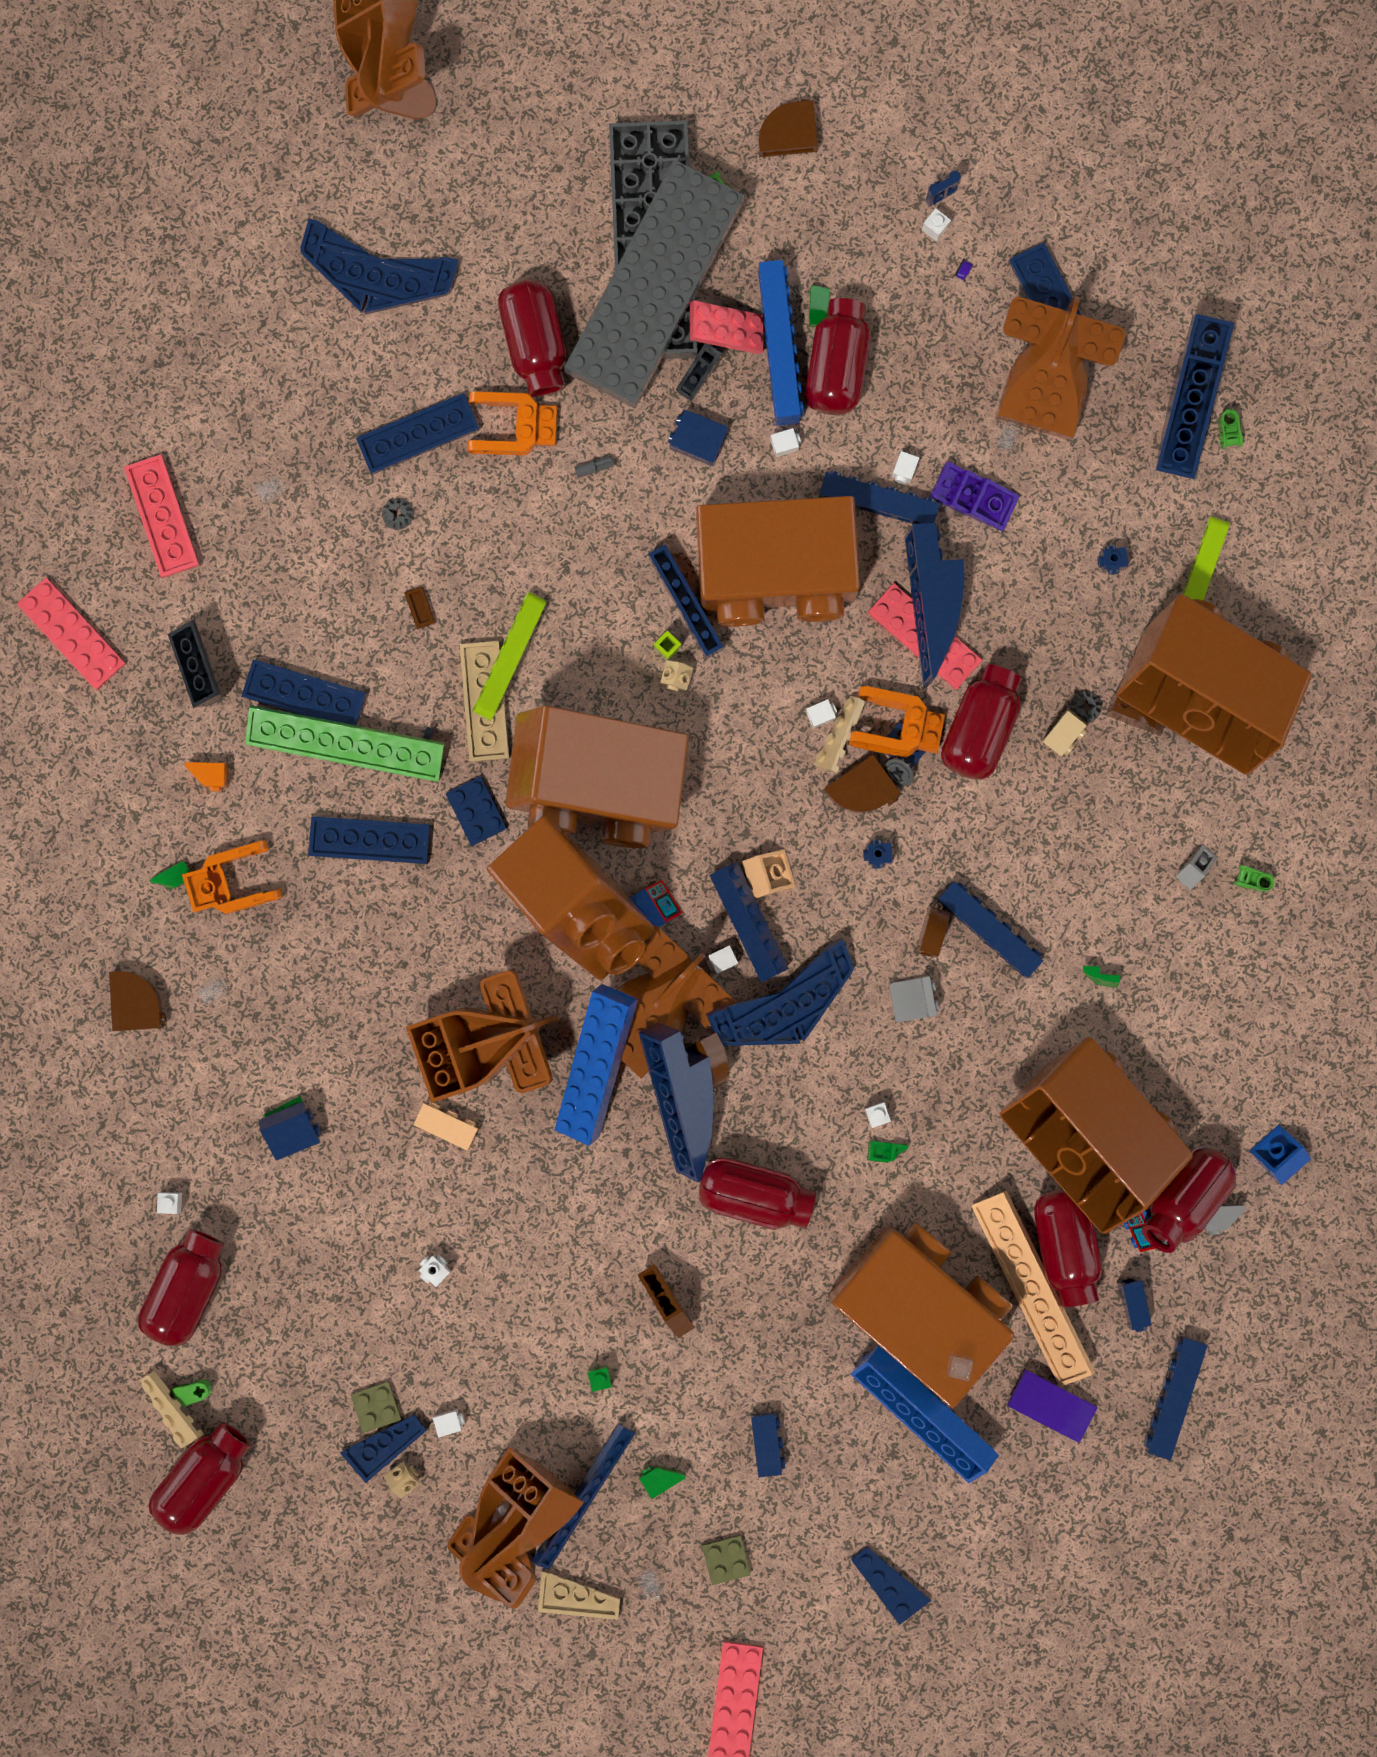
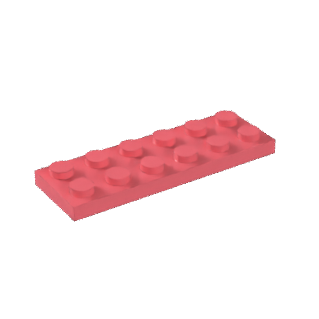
(161, 516)
(896, 615)
(71, 633)
(735, 1700)

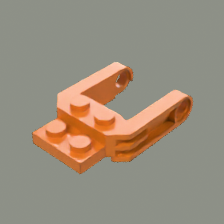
(534, 424)
(919, 729)
(209, 887)

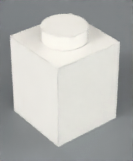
(936, 224)
(785, 442)
(905, 468)
(821, 713)
(722, 960)
(877, 1115)
(169, 1202)
(448, 1422)

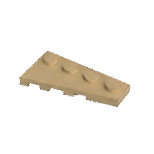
(840, 734)
(169, 1408)
(569, 1597)

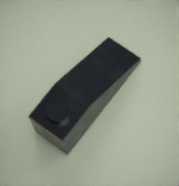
(701, 370)

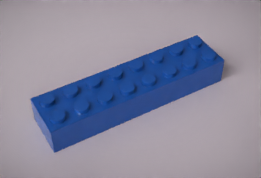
(779, 344)
(595, 1064)
(925, 1414)

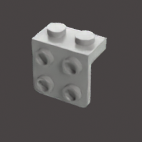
(914, 999)

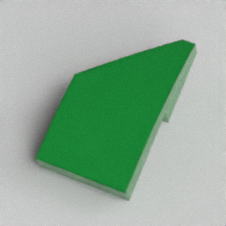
(171, 877)
(1093, 974)
(884, 1151)

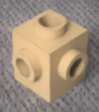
(676, 676)
(402, 1479)

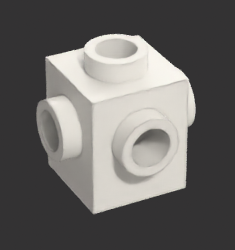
(441, 1269)

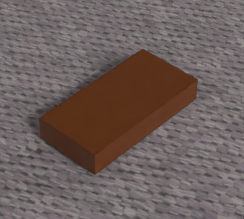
(419, 607)

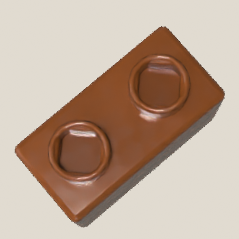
(777, 558)
(1215, 684)
(597, 774)
(572, 900)
(1097, 1135)
(922, 1312)

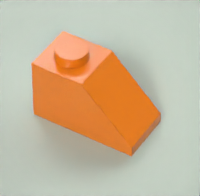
(210, 774)

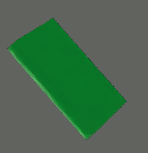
(818, 304)

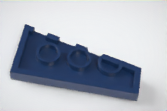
(381, 1448)
(892, 1588)

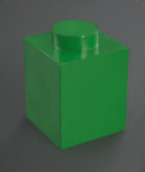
(599, 1378)

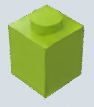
(667, 645)

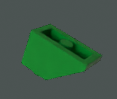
(659, 1479)

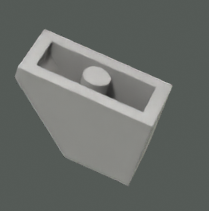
(1196, 867)
(1224, 1218)

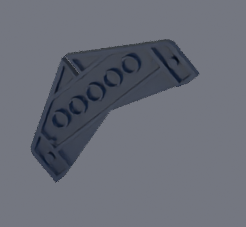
(385, 281)
(798, 1006)

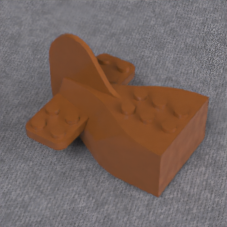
(385, 67)
(1050, 376)
(668, 994)
(474, 1045)
(514, 1514)

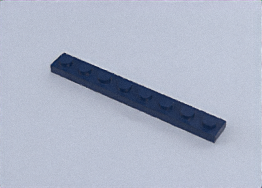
(586, 1492)

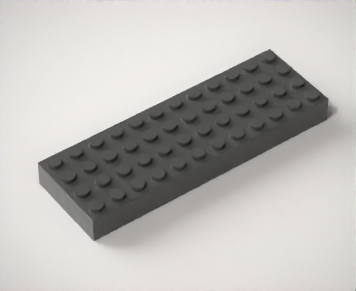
(639, 163)
(654, 284)

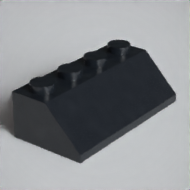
(194, 665)

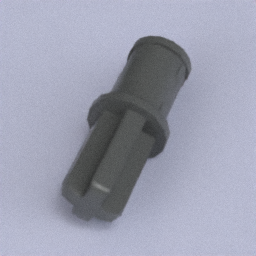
(594, 466)

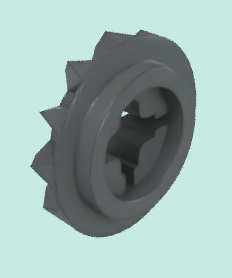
(401, 522)
(1091, 699)
(896, 776)

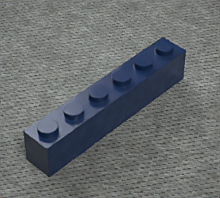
(880, 500)
(685, 601)
(749, 921)
(990, 930)
(1175, 1398)

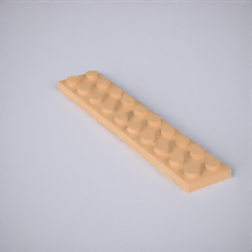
(1033, 1292)

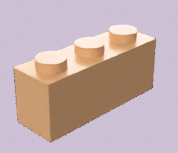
(446, 1125)

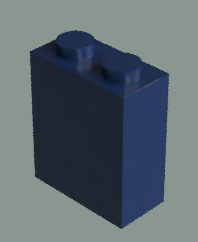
(697, 437)
(290, 1131)

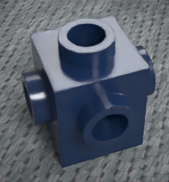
(1119, 556)
(885, 851)

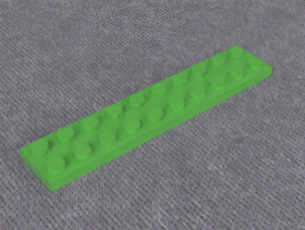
(344, 743)

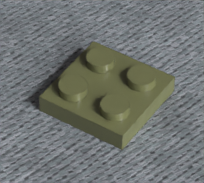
(375, 1407)
(726, 1559)

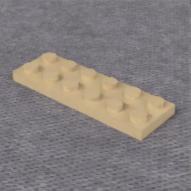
(485, 738)

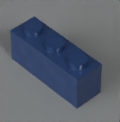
(767, 1444)

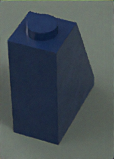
(1134, 1303)

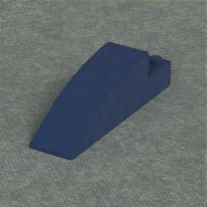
(1193, 395)
(935, 594)
(683, 1096)

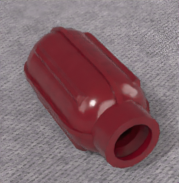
(534, 336)
(838, 358)
(983, 724)
(755, 1194)
(1190, 1200)
(1068, 1248)
(182, 1290)
(199, 1480)

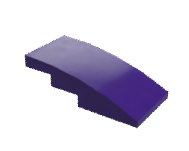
(974, 496)
(1052, 1406)

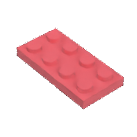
(726, 327)

